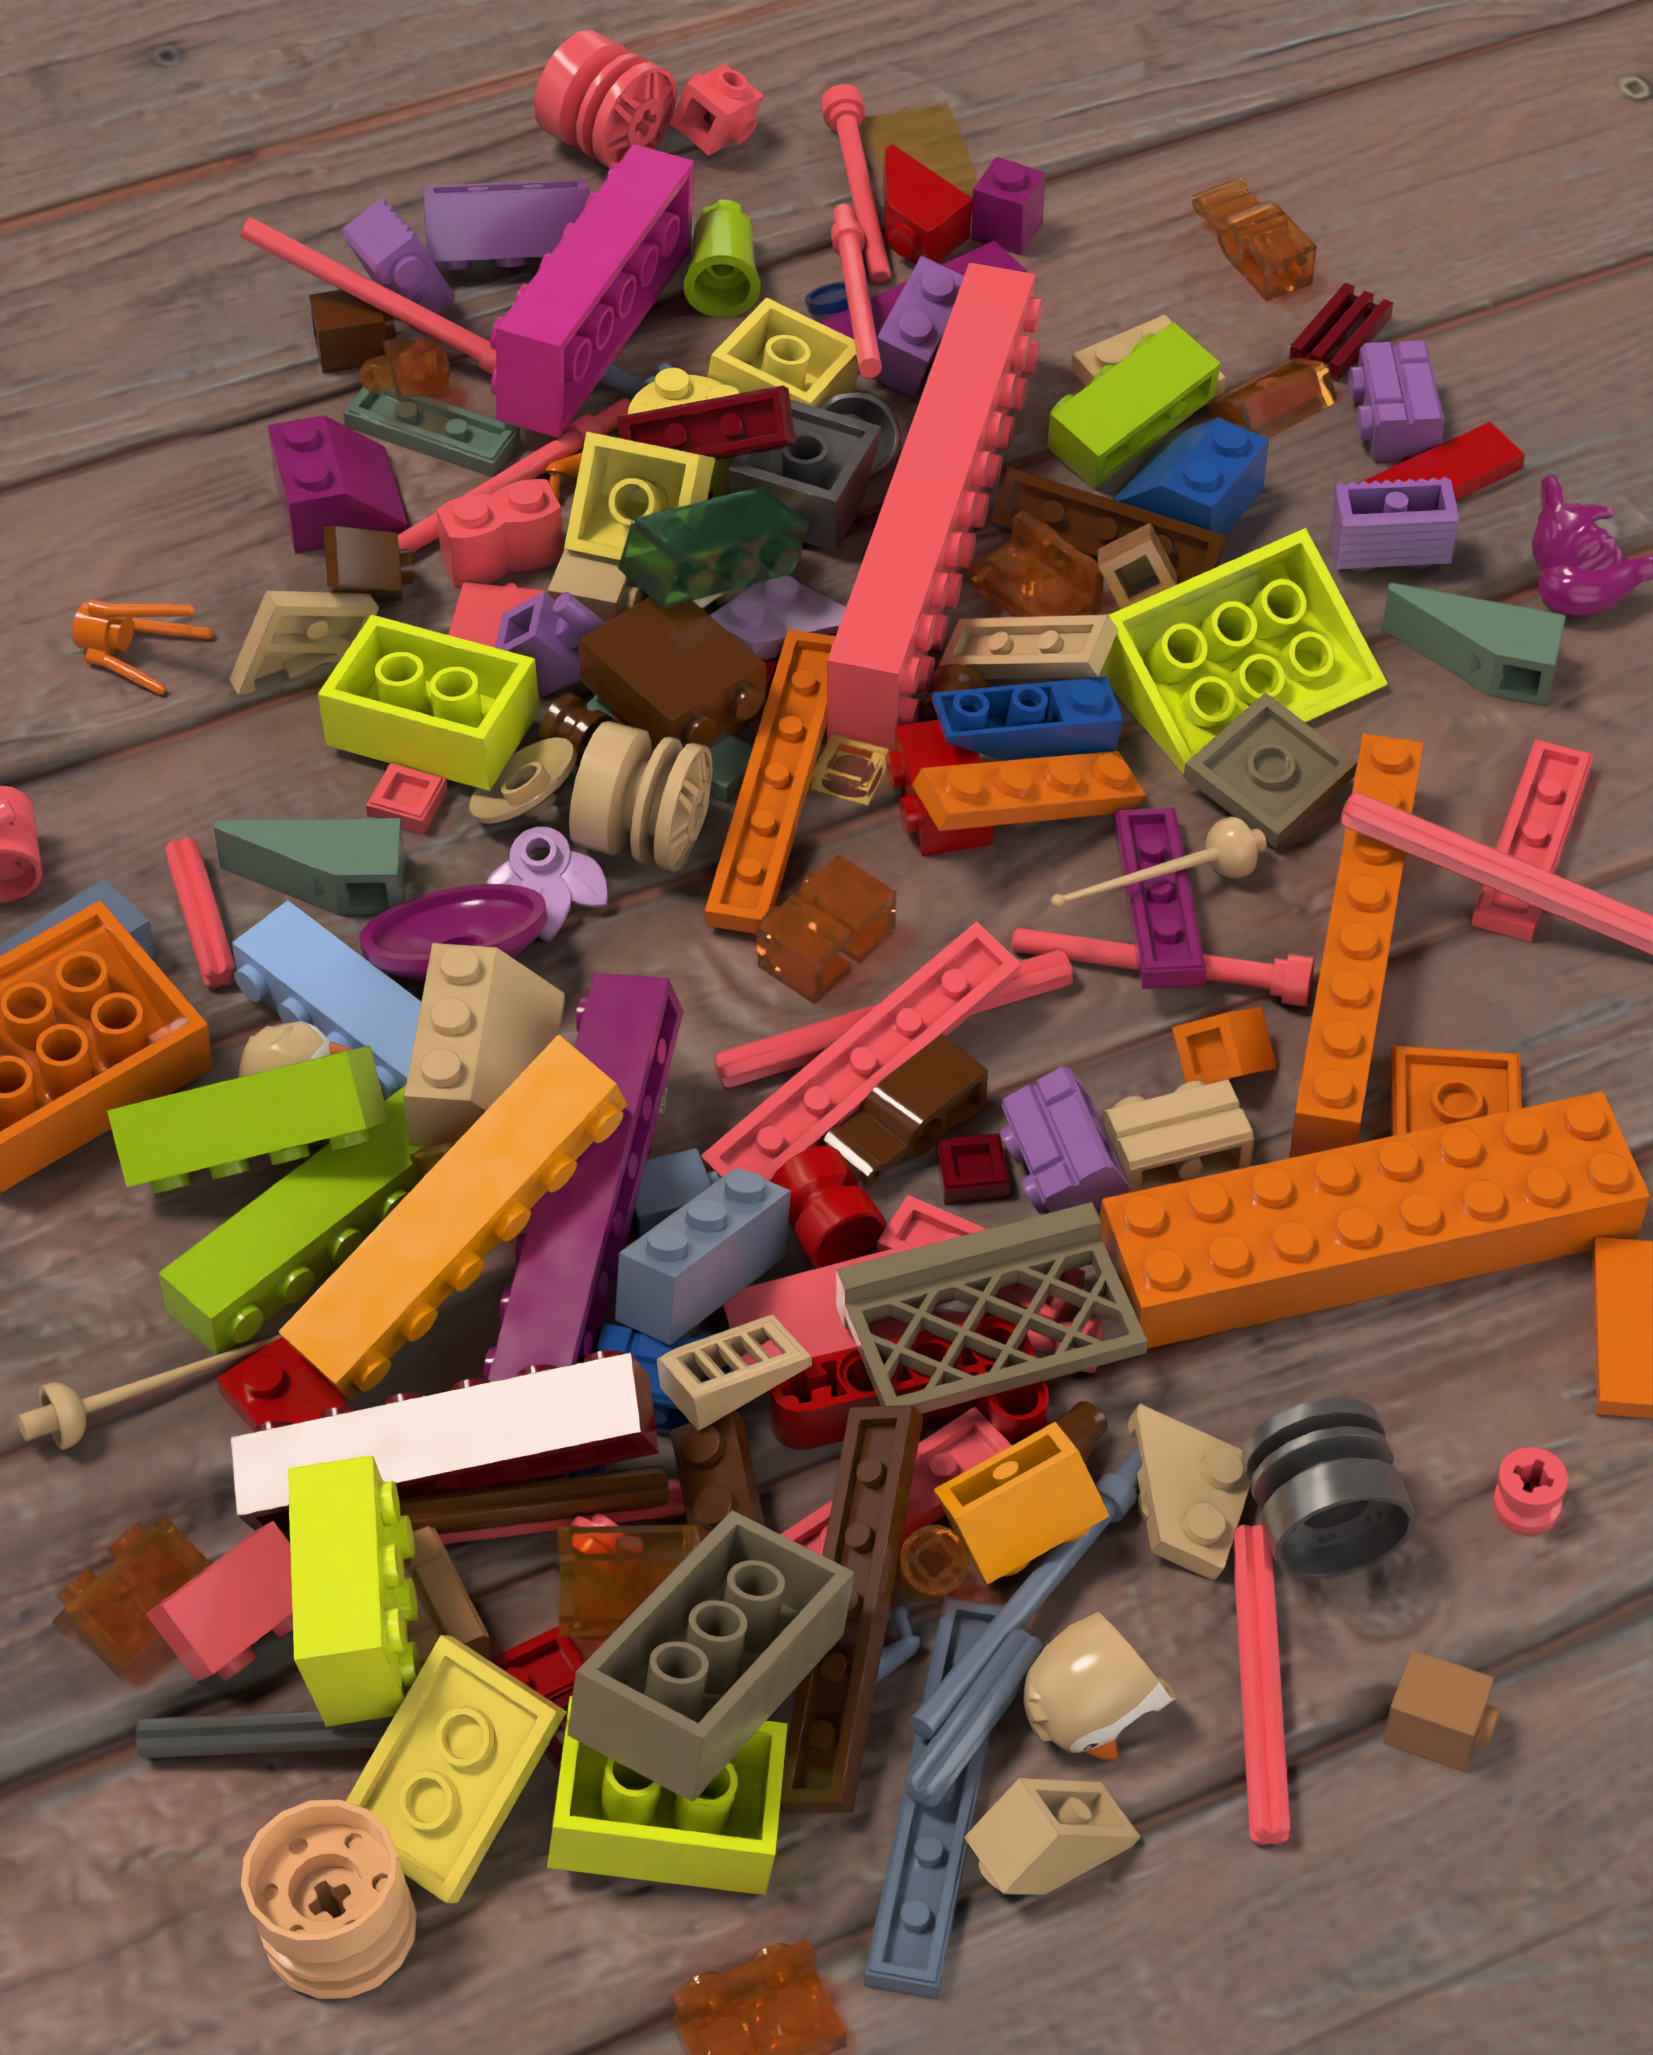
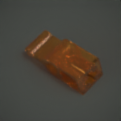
(1258, 239)

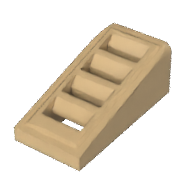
(713, 1399)

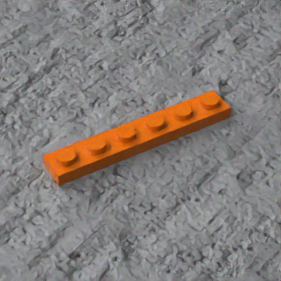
(773, 786)

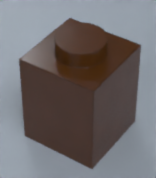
(348, 330)

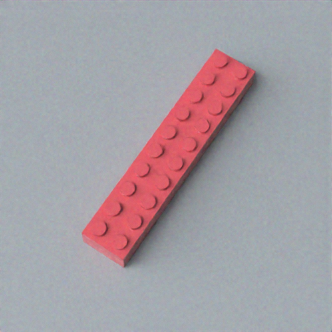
(932, 508)

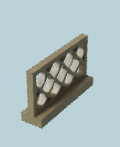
(972, 1272)

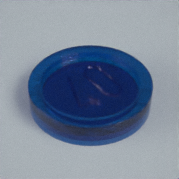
(827, 299)

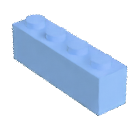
(324, 982)

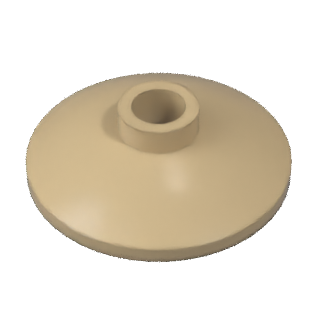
(526, 782)

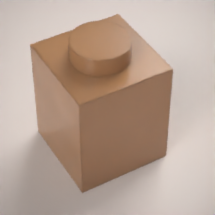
(1136, 566)
(1441, 1711)

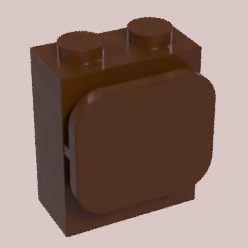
(673, 673)

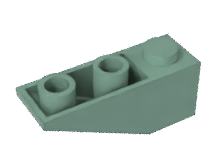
(1484, 642)
(329, 863)

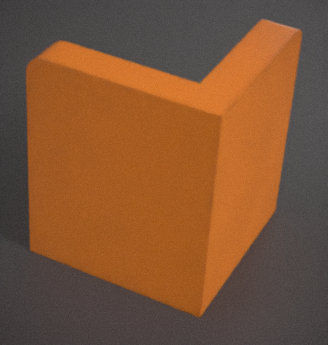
(1225, 1046)

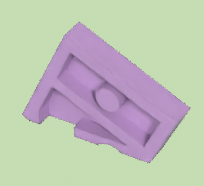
(770, 608)

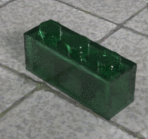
(712, 546)

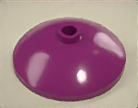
(468, 915)

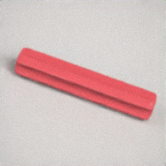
(200, 912)

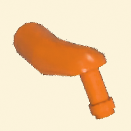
(565, 467)

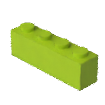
(249, 1117)

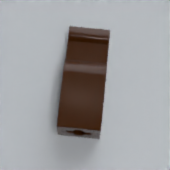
(911, 1109)

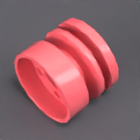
(604, 98)

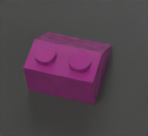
(332, 479)

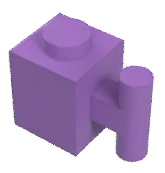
(550, 634)

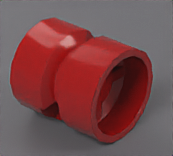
(828, 1208)

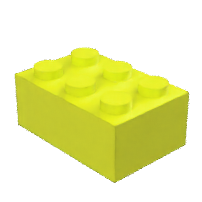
(430, 702)
(351, 1589)
(636, 1829)

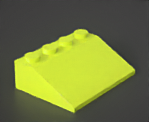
(1228, 636)

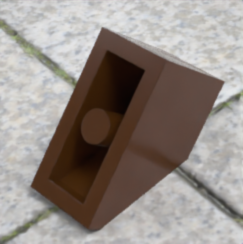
(366, 563)

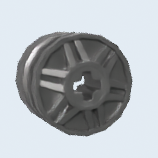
(1327, 1488)

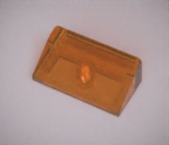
(1278, 397)

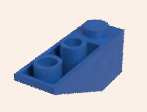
(1032, 719)

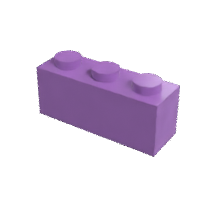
(499, 220)

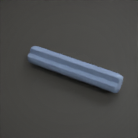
(972, 1719)

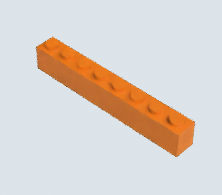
(1354, 959)

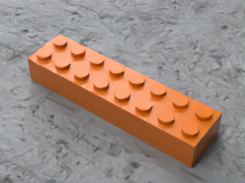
(1373, 1218)

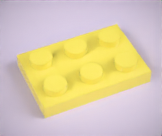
(454, 1764)

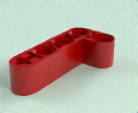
(816, 1402)

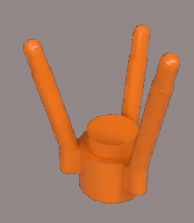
(108, 627)

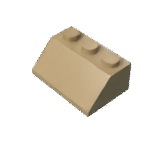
(473, 1037)

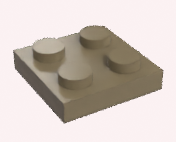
(1270, 769)

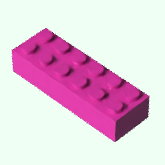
(592, 290)

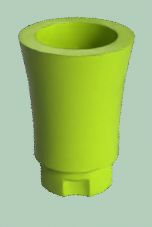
(722, 263)

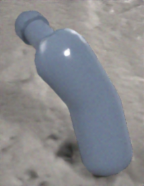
(901, 1650)

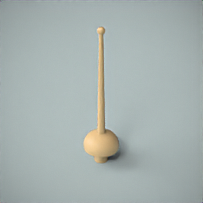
(1228, 848)
(65, 1412)

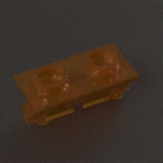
(410, 368)

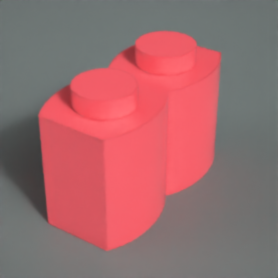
(500, 532)

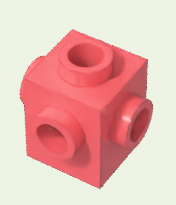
(717, 109)

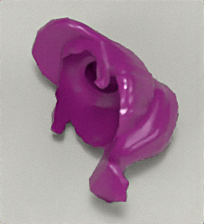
(1578, 560)

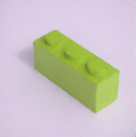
(1132, 404)

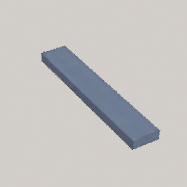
(929, 1843)

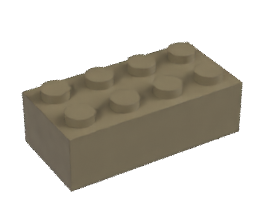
(710, 1655)

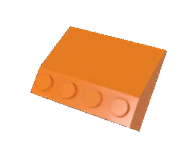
(85, 1033)

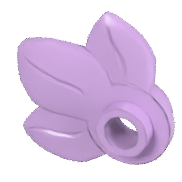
(560, 877)

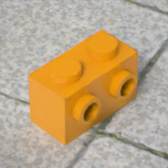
(1022, 1503)

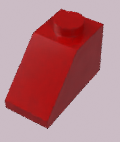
(922, 209)

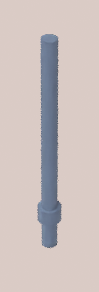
(1118, 1496)

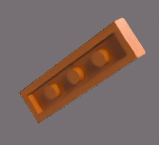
(1027, 790)

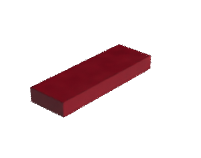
(719, 425)

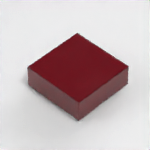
(972, 1168)

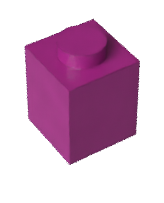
(1008, 205)

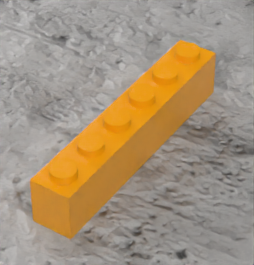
(455, 1218)

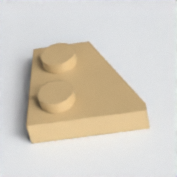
(1190, 1489)

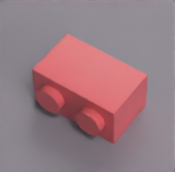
(230, 1606)

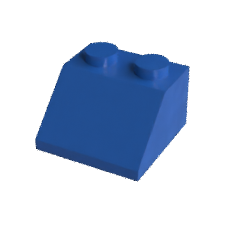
(1201, 476)

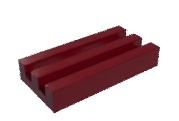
(1357, 306)

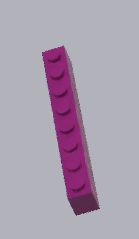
(577, 1232)

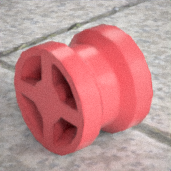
(1540, 1505)

